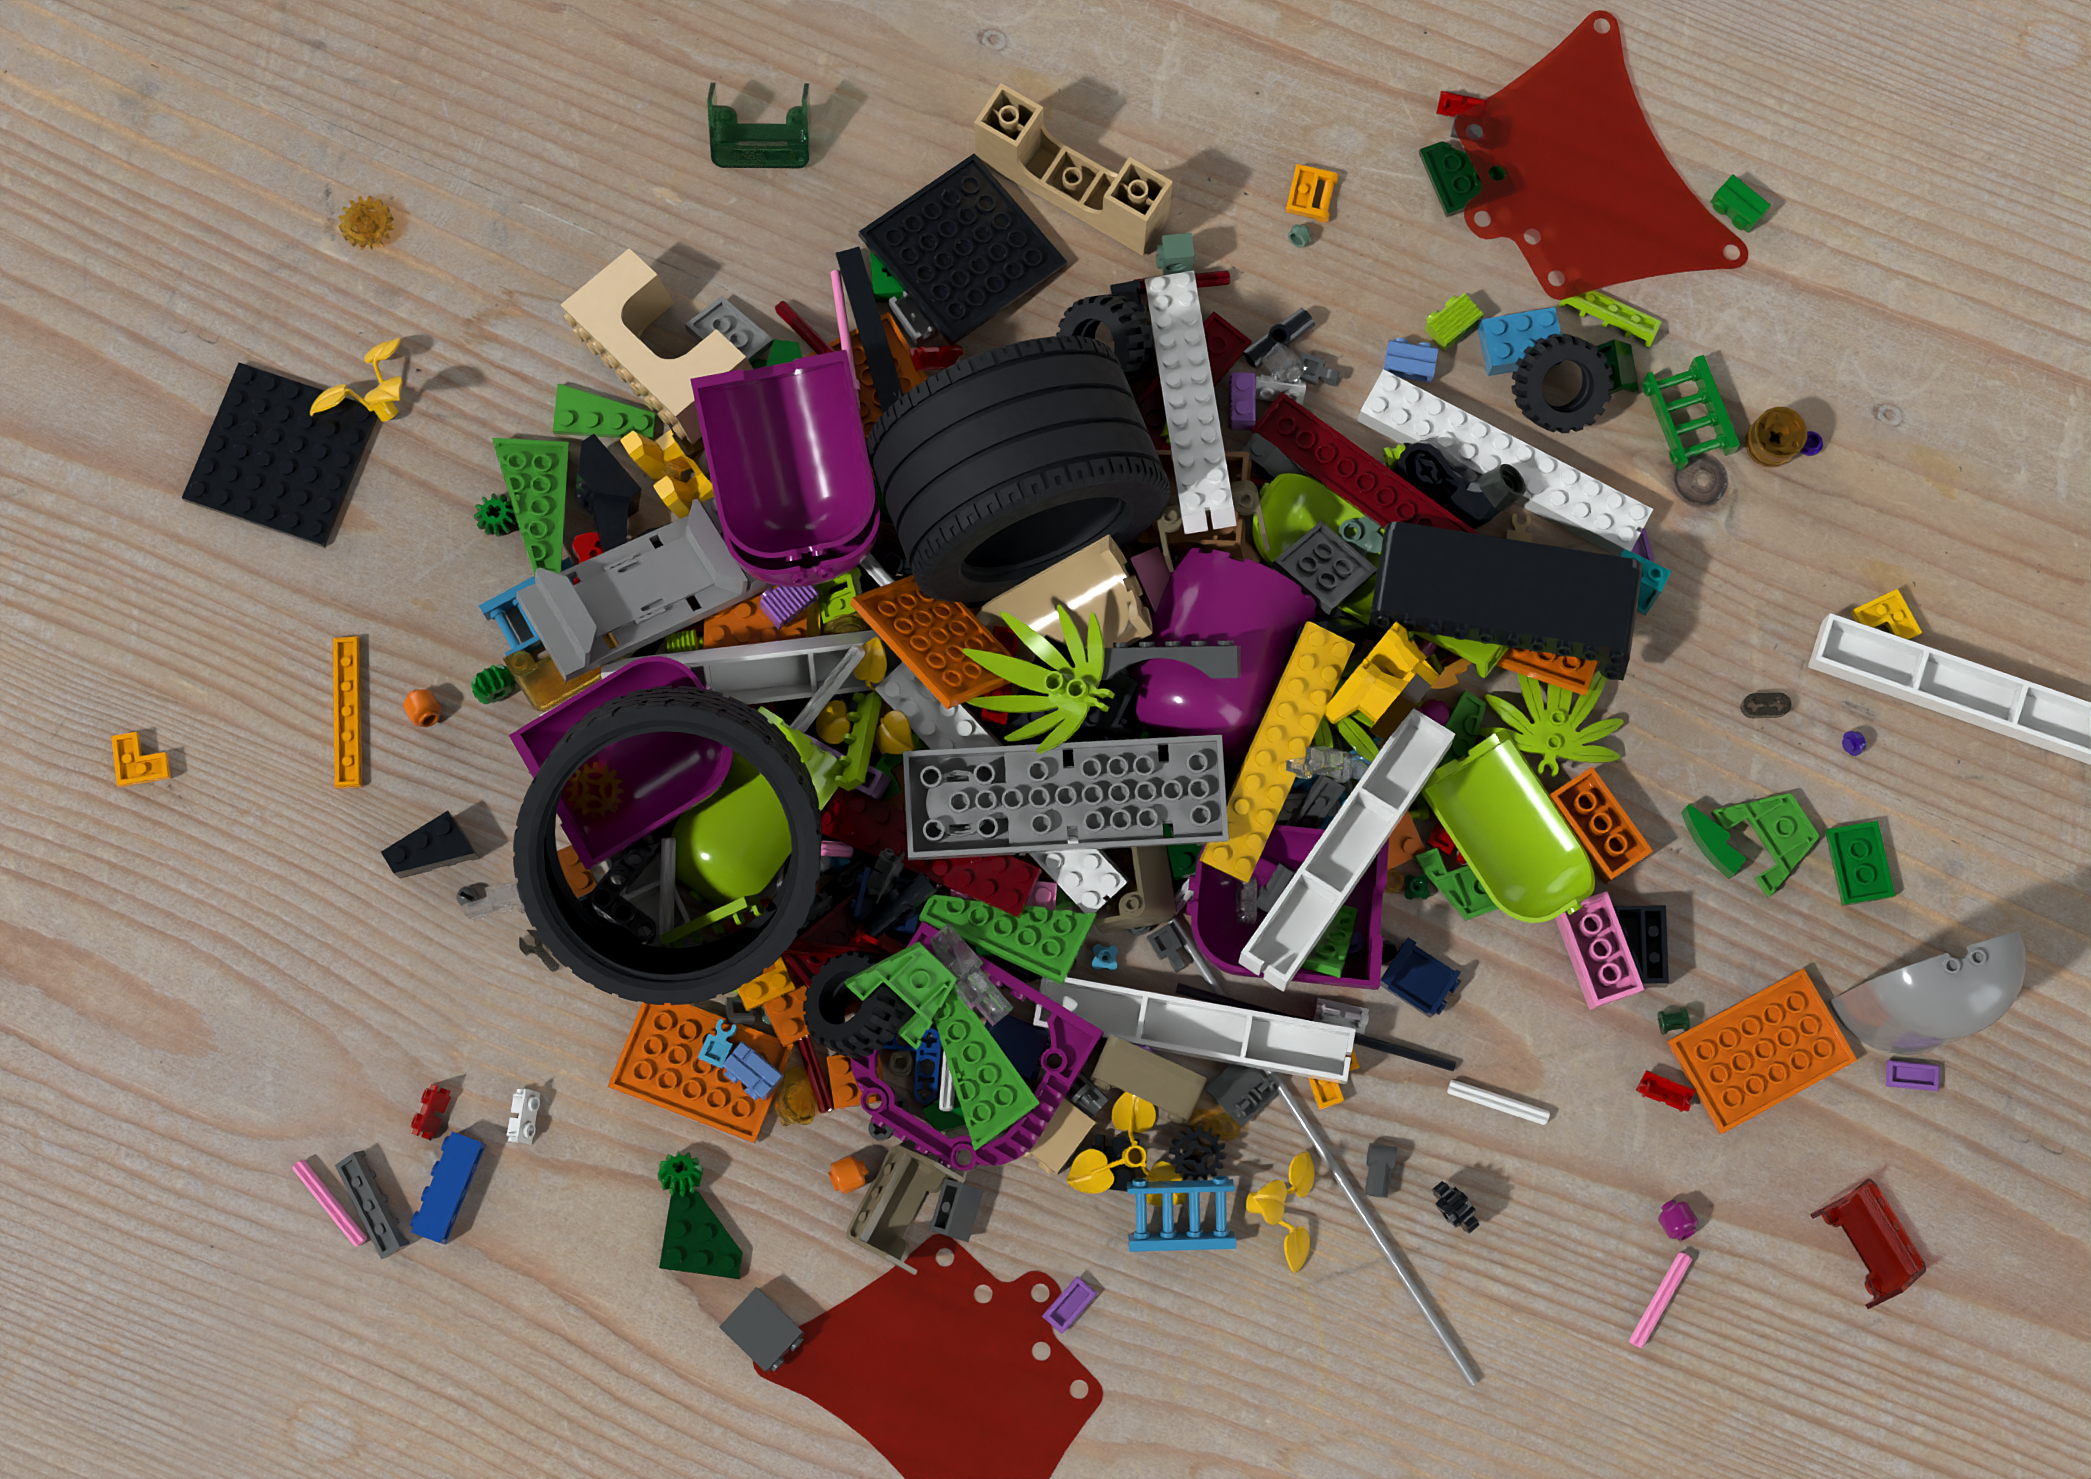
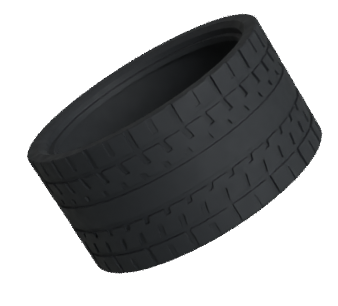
(644, 970)

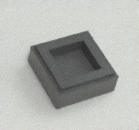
(737, 1013)

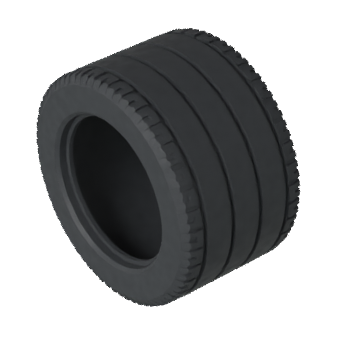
(1015, 465)

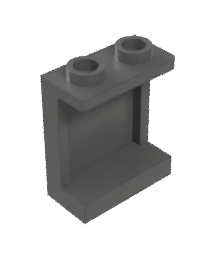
(762, 1331)

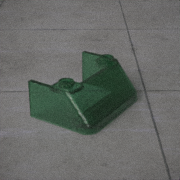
(759, 144)

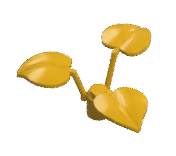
(378, 399)
(895, 730)
(1090, 1168)
(1270, 1203)

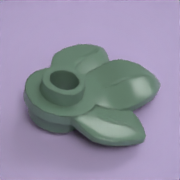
(1366, 538)

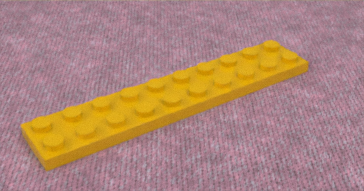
(1282, 736)

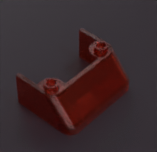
(1877, 1238)

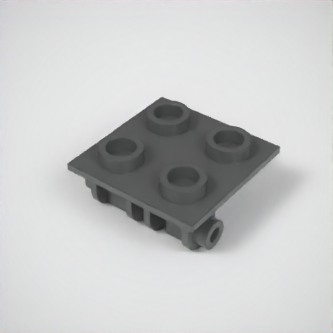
(1242, 1091)

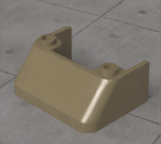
(1245, 502)
(1155, 896)
(1148, 1078)
(893, 1203)

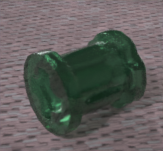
(1673, 1021)

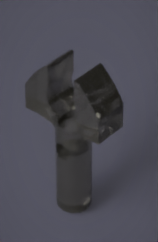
(540, 952)

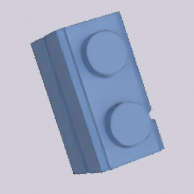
(1410, 360)
(753, 1071)

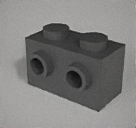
(956, 1210)

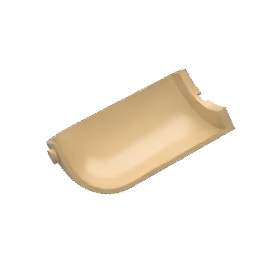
(1081, 584)

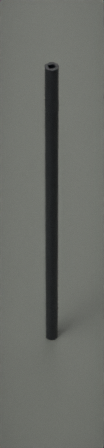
(1358, 1039)

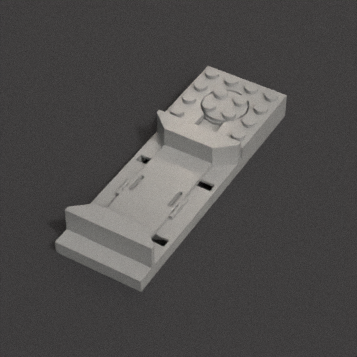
(636, 592)
(1026, 800)

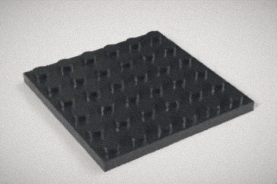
(962, 249)
(277, 461)

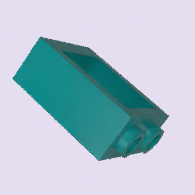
(1652, 582)

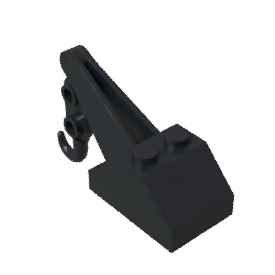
(607, 493)

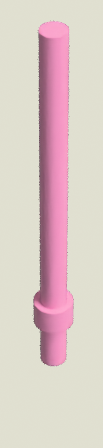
(843, 326)

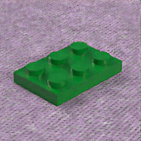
(1860, 863)

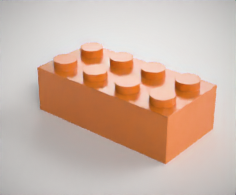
(1601, 825)

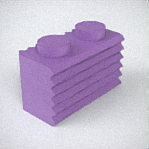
(1241, 401)
(786, 603)

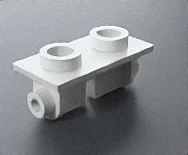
(1269, 390)
(1341, 1015)
(526, 1105)

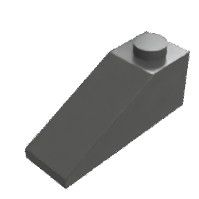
(1268, 459)

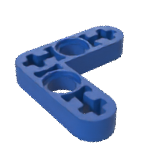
(923, 1053)

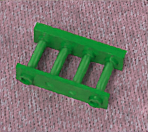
(1707, 395)

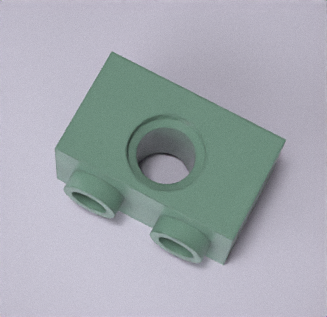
(1175, 254)

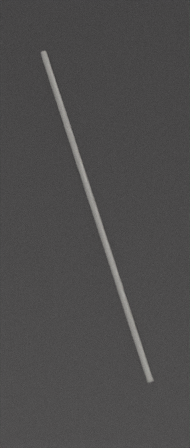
(1340, 1177)

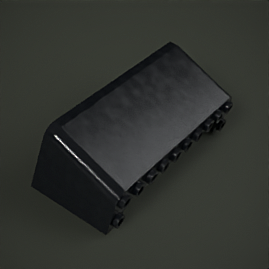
(1507, 594)

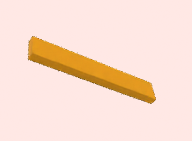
(347, 713)

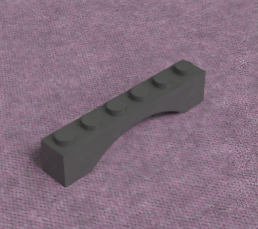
(1214, 661)

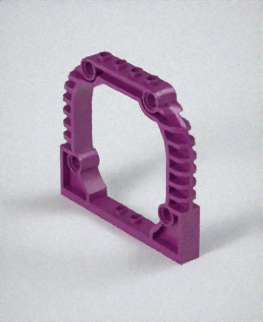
(1070, 1038)

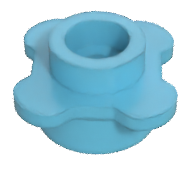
(1099, 962)

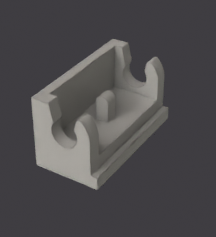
(912, 320)

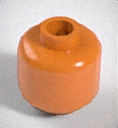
(422, 708)
(848, 1174)

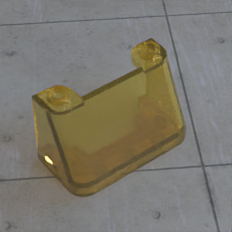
(544, 683)

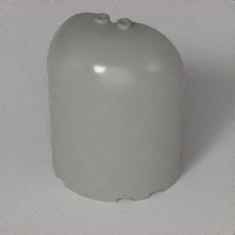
(1936, 998)

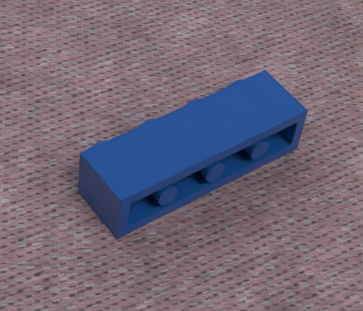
(448, 1187)

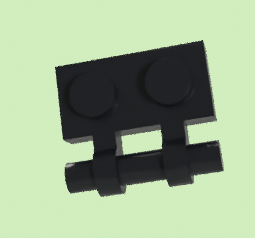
(1121, 1173)

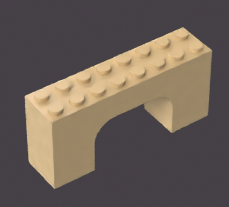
(1121, 205)
(611, 317)

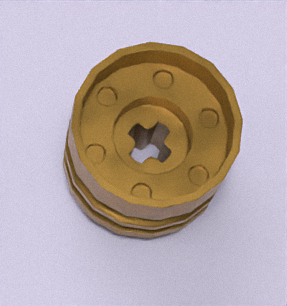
(1785, 427)

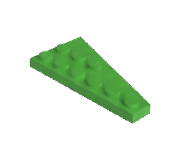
(537, 490)
(1038, 941)

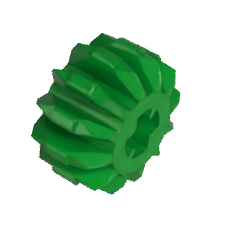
(489, 522)
(493, 684)
(680, 1173)

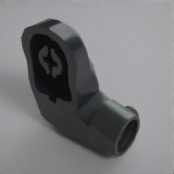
(1456, 486)

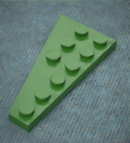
(983, 1077)

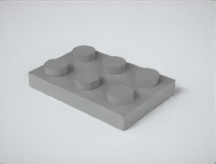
(733, 325)

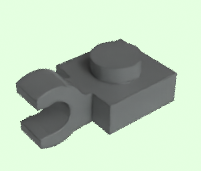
(1316, 371)
(1166, 944)

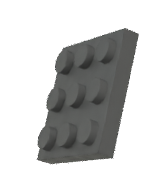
(1325, 567)

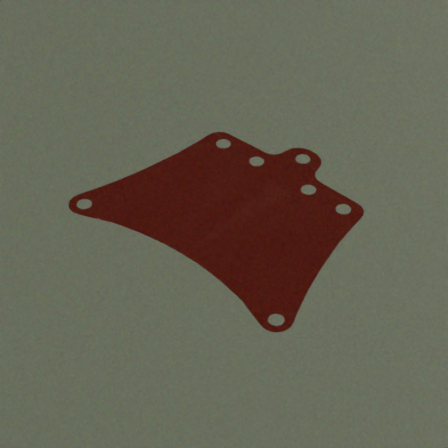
(1586, 174)
(945, 1378)

